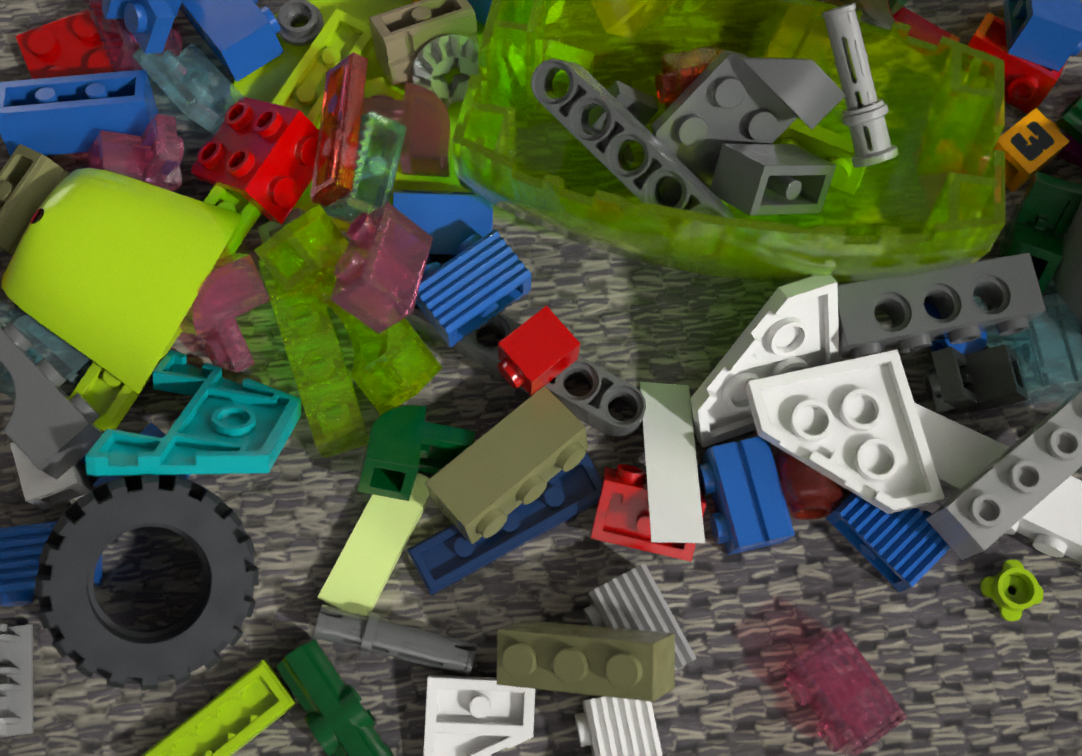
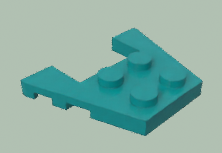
(219, 431)

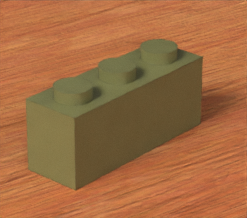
(508, 465)
(586, 659)

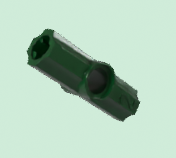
(331, 705)

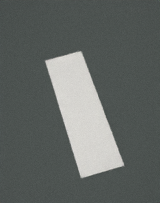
(671, 465)

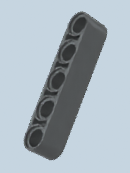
(620, 129)

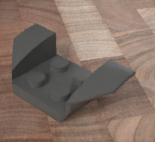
(740, 103)

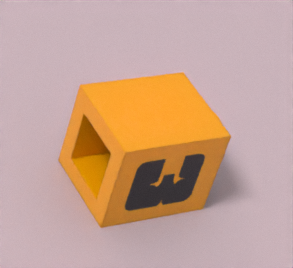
(1029, 147)

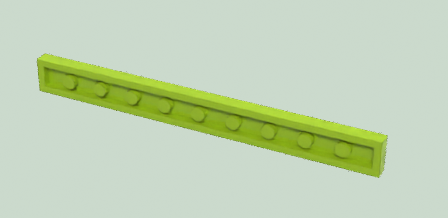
(301, 91)

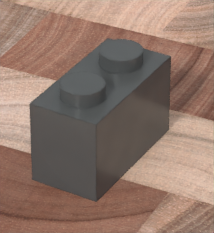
(772, 179)

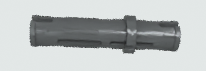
(394, 640)

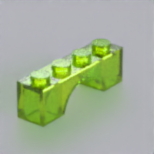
(387, 364)

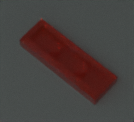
(339, 130)

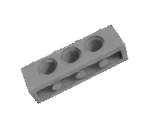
(1013, 482)

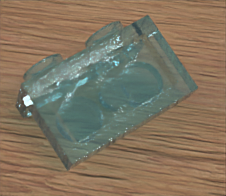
(192, 84)

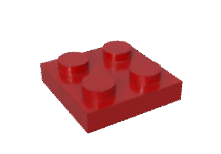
(64, 48)

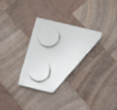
(475, 716)

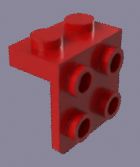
(261, 154)

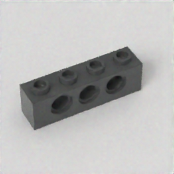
(1003, 282)

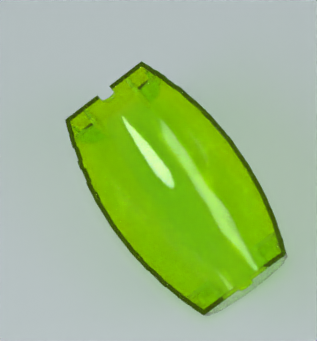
(909, 216)

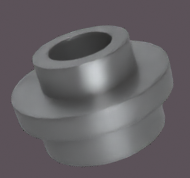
(295, 12)

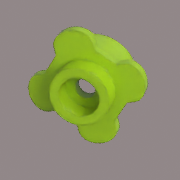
(1027, 590)

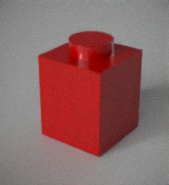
(537, 352)

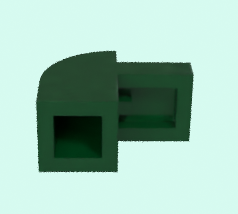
(1041, 223)
(406, 444)

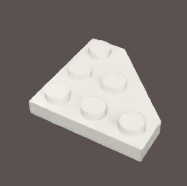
(787, 335)
(853, 427)

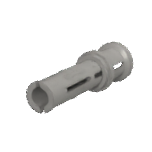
(858, 116)

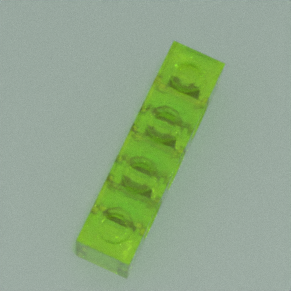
(318, 369)

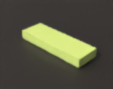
(374, 550)

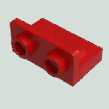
(1024, 81)
(624, 514)

